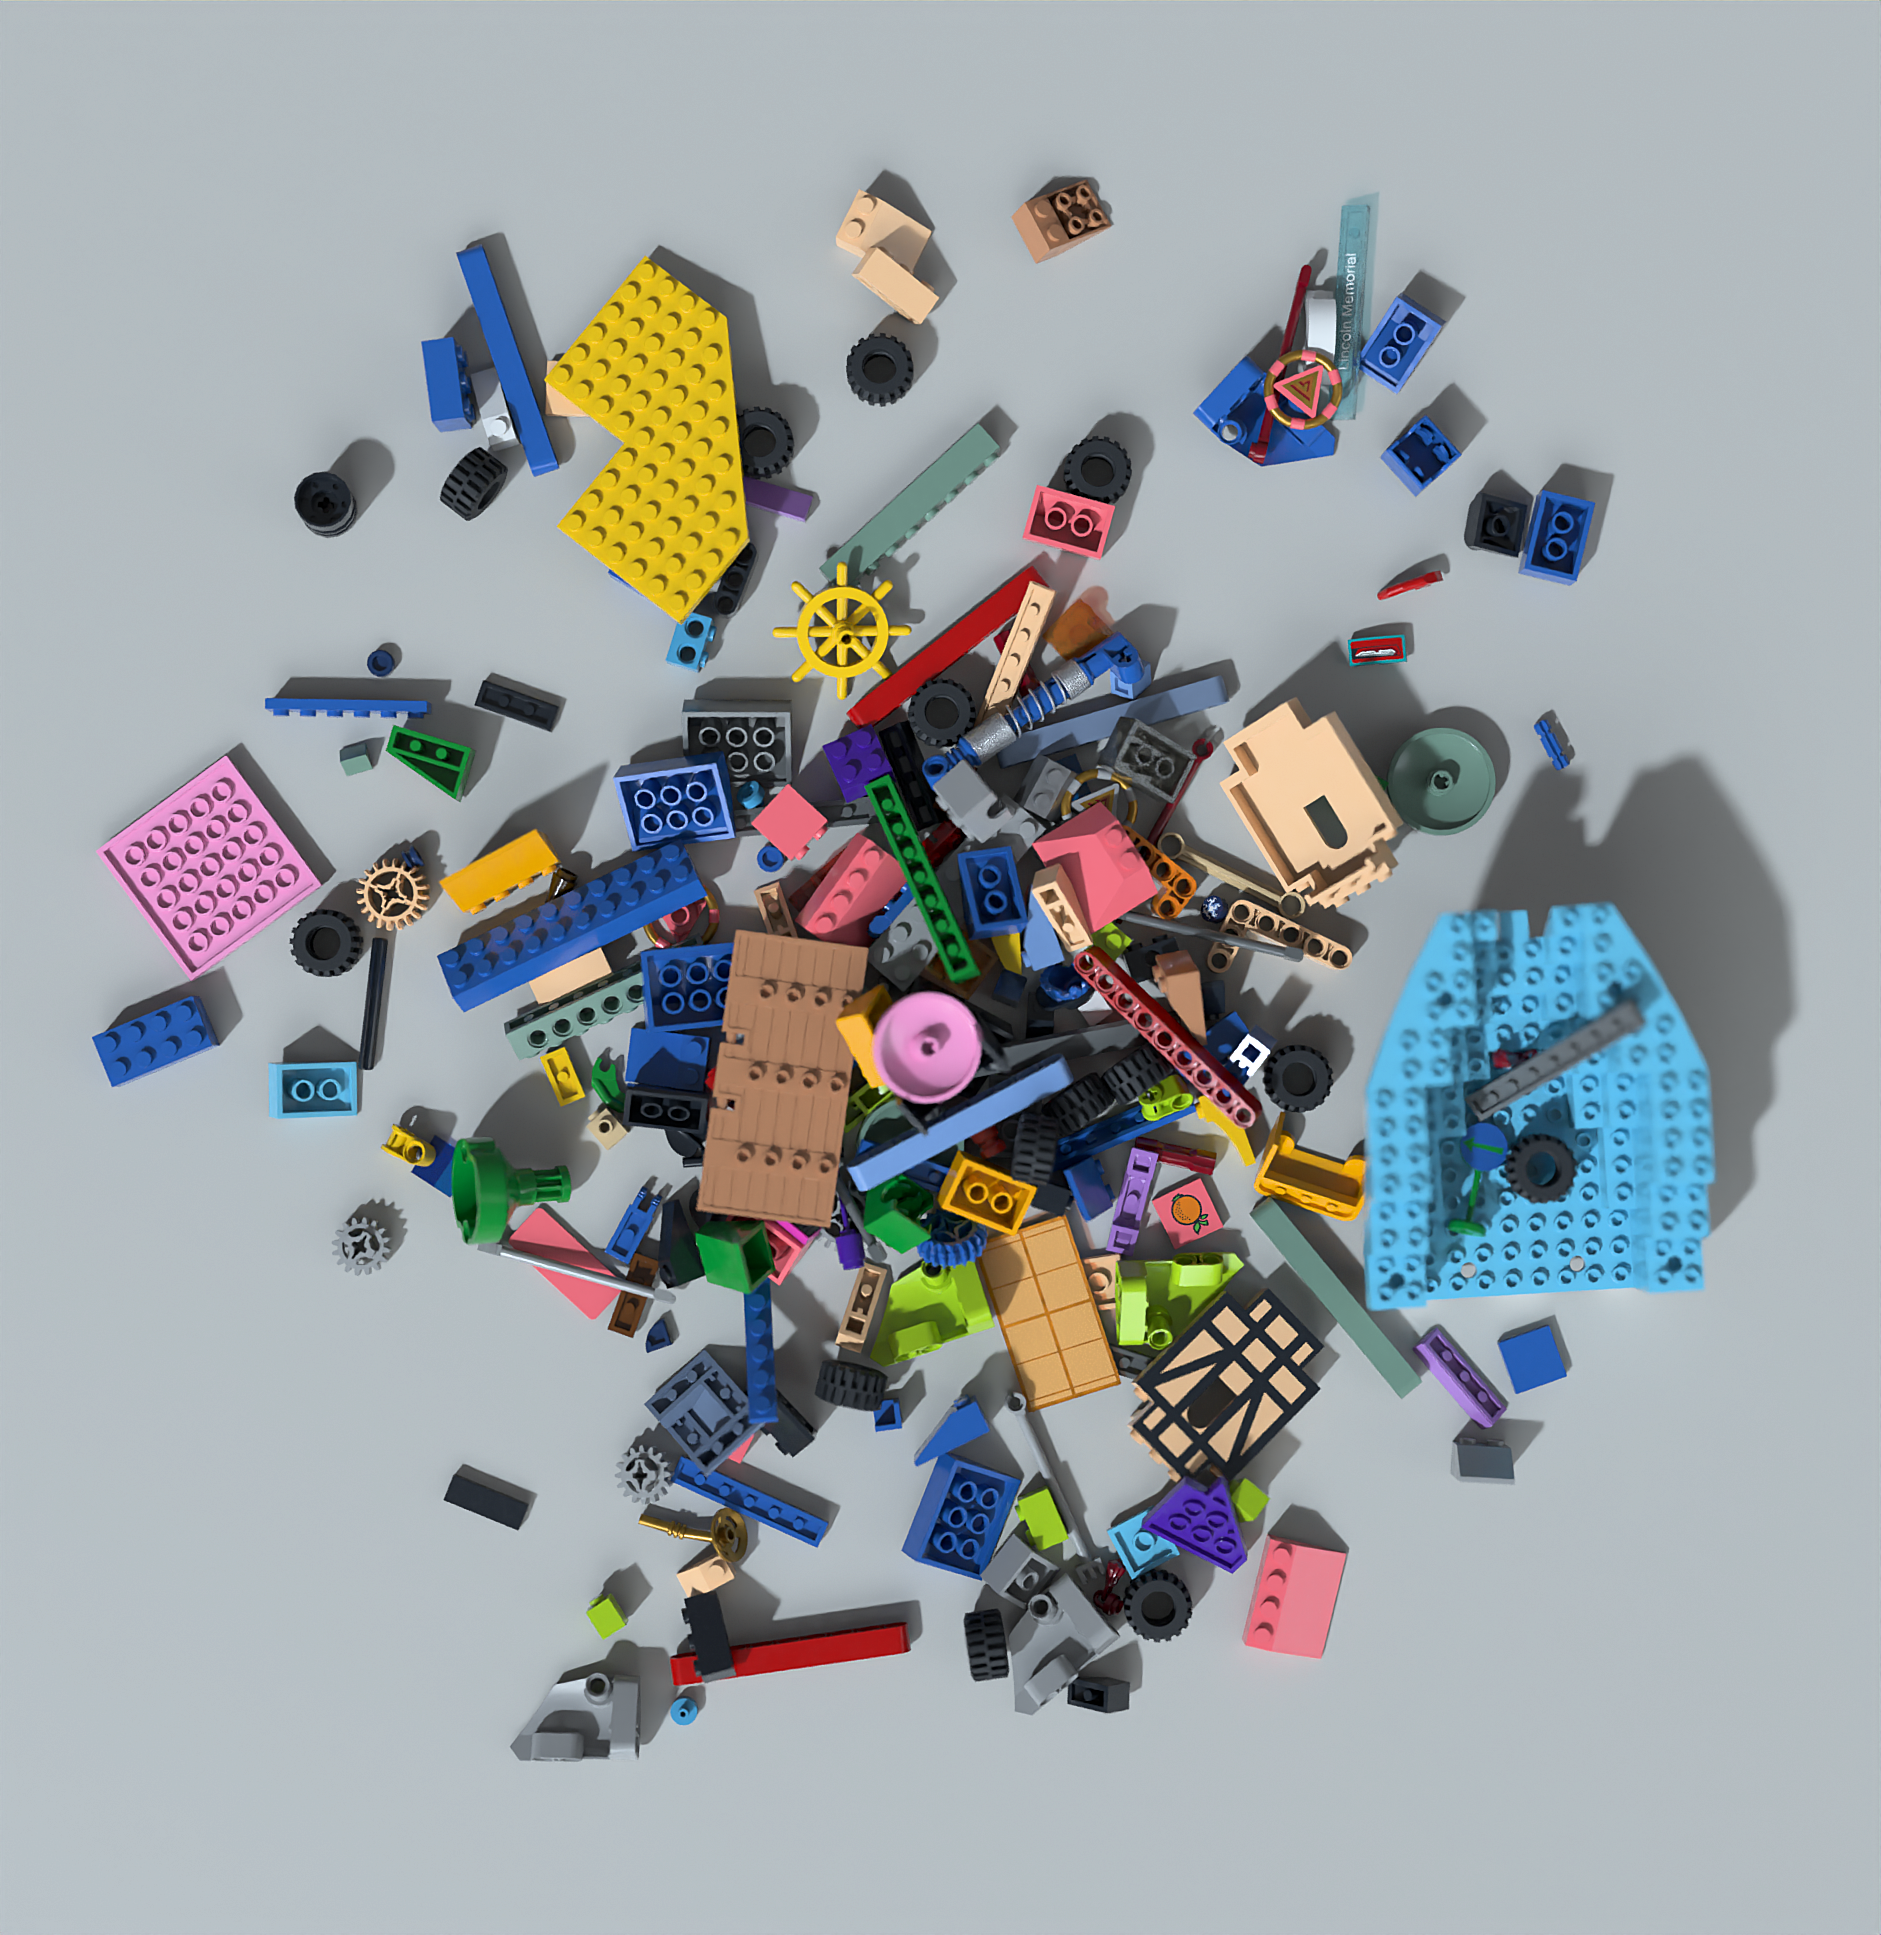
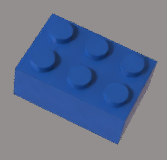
(448, 384)
(1556, 538)

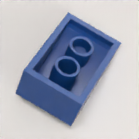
(1399, 342)
(991, 893)
(668, 1059)
(1088, 1188)
(958, 1426)

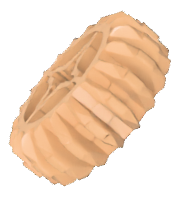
(387, 905)

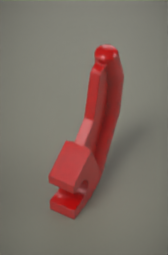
(1415, 583)

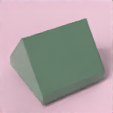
(355, 759)

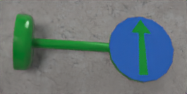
(1483, 1150)

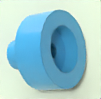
(751, 795)
(687, 1705)

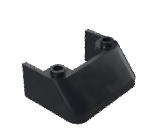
(991, 1059)

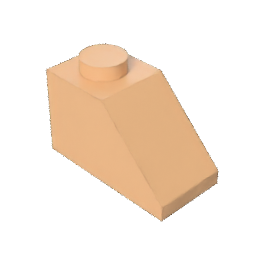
(706, 1575)

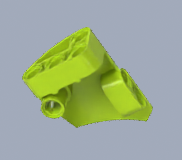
(1167, 1294)
(931, 1311)

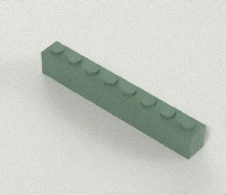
(913, 506)

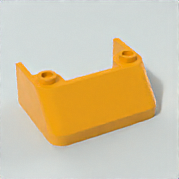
(1310, 1179)

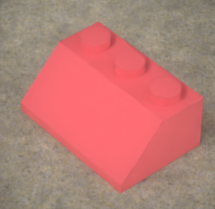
(1068, 522)
(784, 1247)

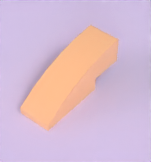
(570, 976)

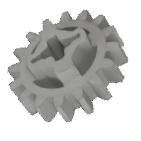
(351, 1240)
(644, 1463)

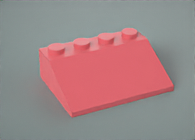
(853, 894)
(1293, 1597)

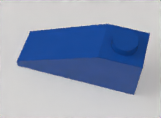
(1249, 1055)

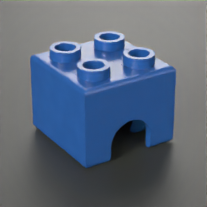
(1420, 455)

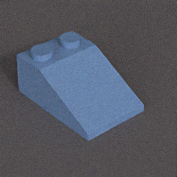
(1039, 938)

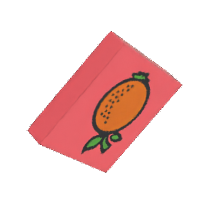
(1187, 1213)

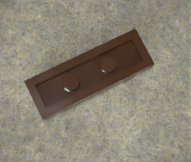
(630, 1305)

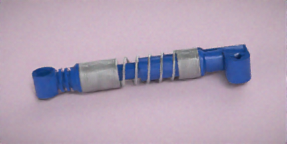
(1065, 684)

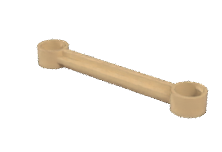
(1232, 876)

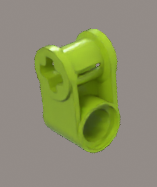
(1167, 1097)

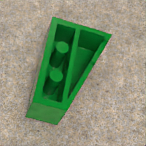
(434, 759)

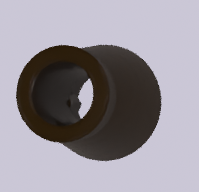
(561, 883)

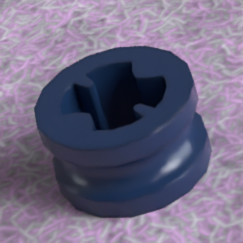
(412, 857)

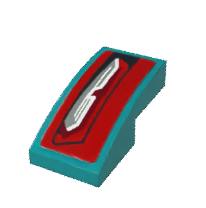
(1377, 650)

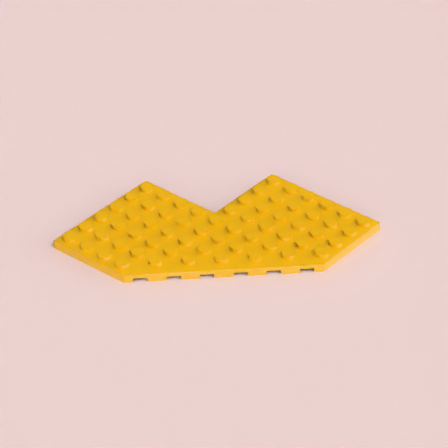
(673, 494)

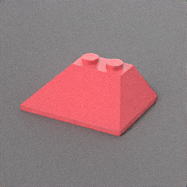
(1100, 865)

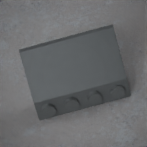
(750, 734)

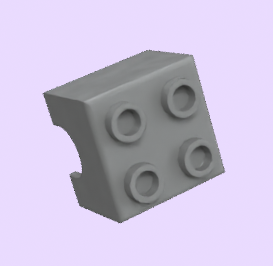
(971, 802)

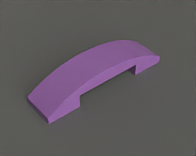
(1131, 1201)

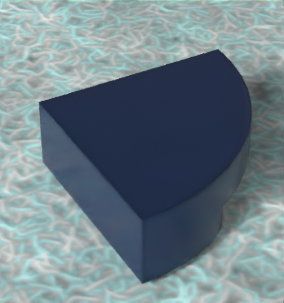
(658, 1336)

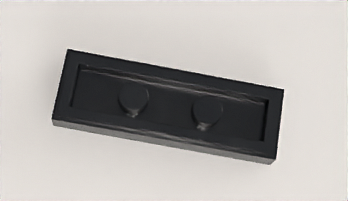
(517, 706)
(486, 1502)

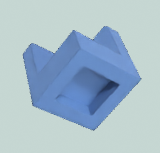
(1131, 691)

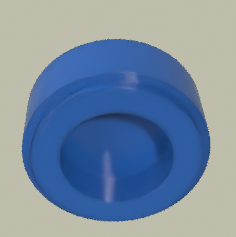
(770, 859)

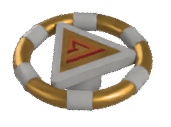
(1107, 796)

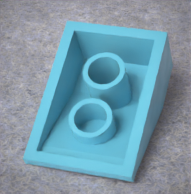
(312, 1089)

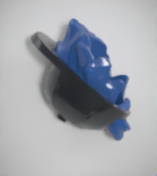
(1063, 988)

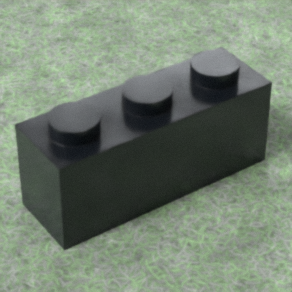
(708, 1637)

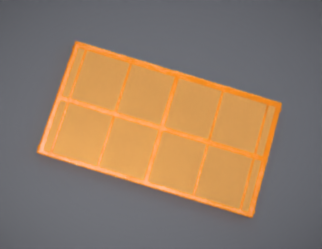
(1048, 1314)

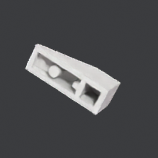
(494, 410)

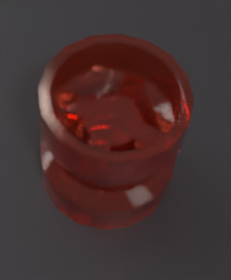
(988, 1142)

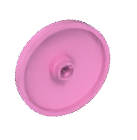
(926, 1047)

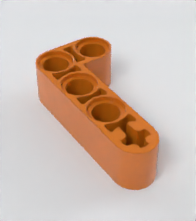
(1167, 881)

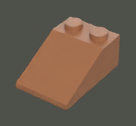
(1181, 984)

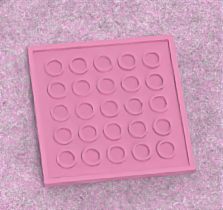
(209, 868)

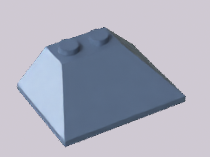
(704, 1412)

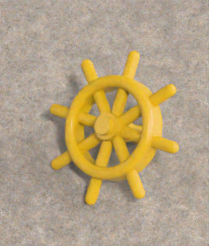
(842, 630)

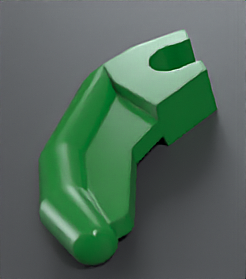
(607, 1087)

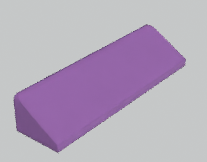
(776, 499)
(1459, 1379)

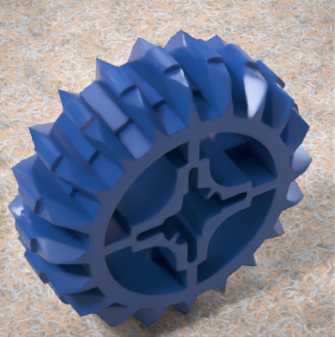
(952, 1239)

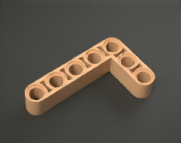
(1275, 934)

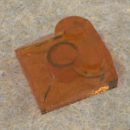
(1076, 631)

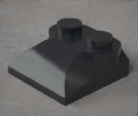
(1495, 525)

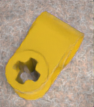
(405, 1144)

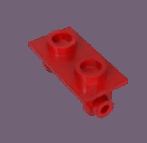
(948, 838)

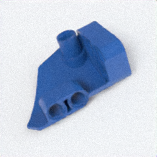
(1242, 404)

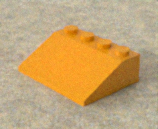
(501, 872)

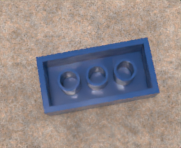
(155, 1041)

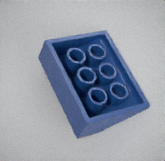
(676, 800)
(685, 986)
(960, 1516)

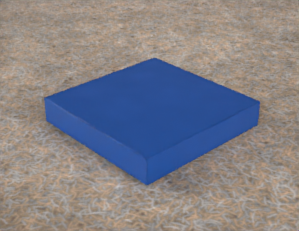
(1531, 1359)

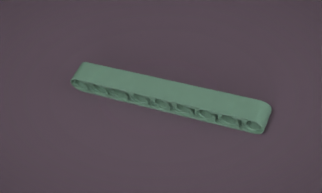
(1335, 1297)

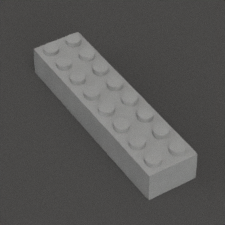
(907, 943)

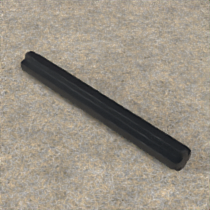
(372, 1003)

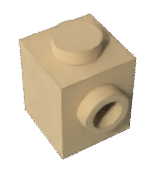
(607, 1127)

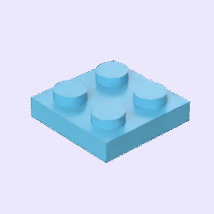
(1139, 1547)

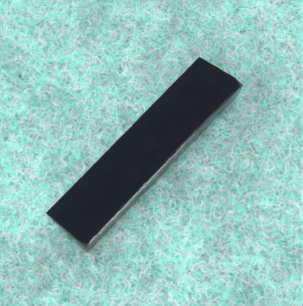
(907, 765)

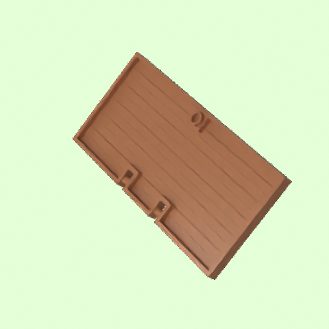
(788, 1080)

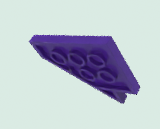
(1200, 1522)

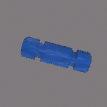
(1551, 744)

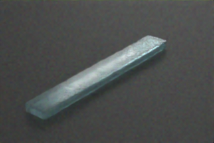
(1349, 304)

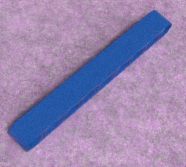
(507, 360)

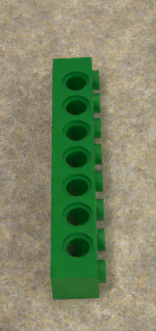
(922, 880)

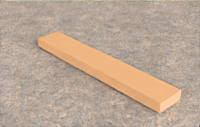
(1017, 651)

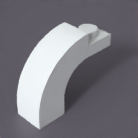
(1320, 327)

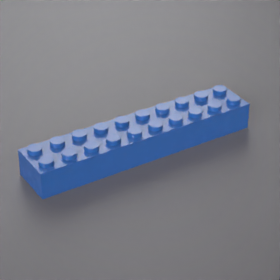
(571, 925)

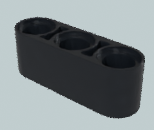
(735, 593)

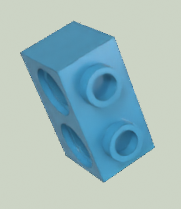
(683, 639)

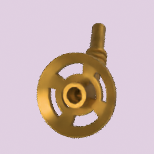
(718, 1536)

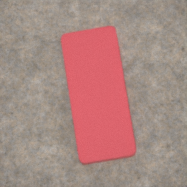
(549, 1239)

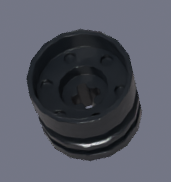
(315, 494)

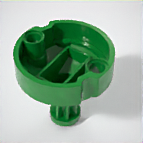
(490, 1189)

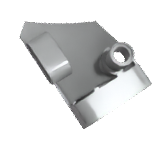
(1055, 1645)
(584, 1724)

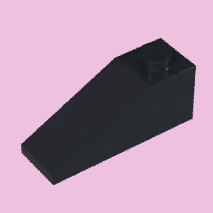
(677, 1251)

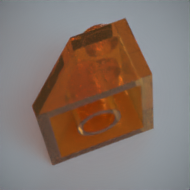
(984, 959)

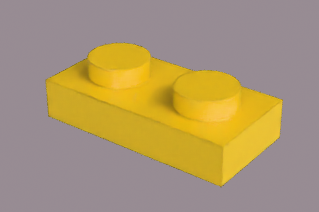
(563, 1076)

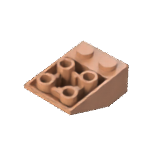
(1060, 220)

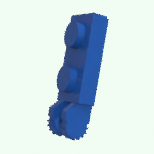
(892, 911)
(632, 1228)

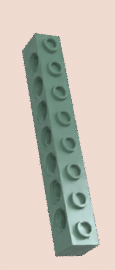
(569, 1006)

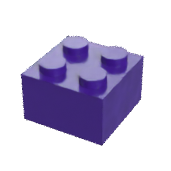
(857, 762)

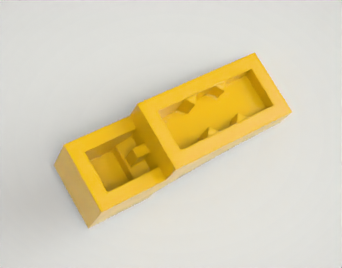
(1237, 1135)

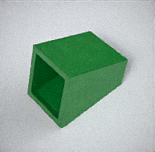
(735, 1254)

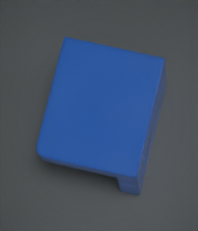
(888, 1416)

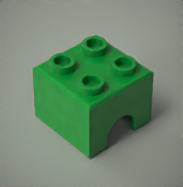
(895, 1213)

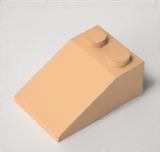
(878, 224)

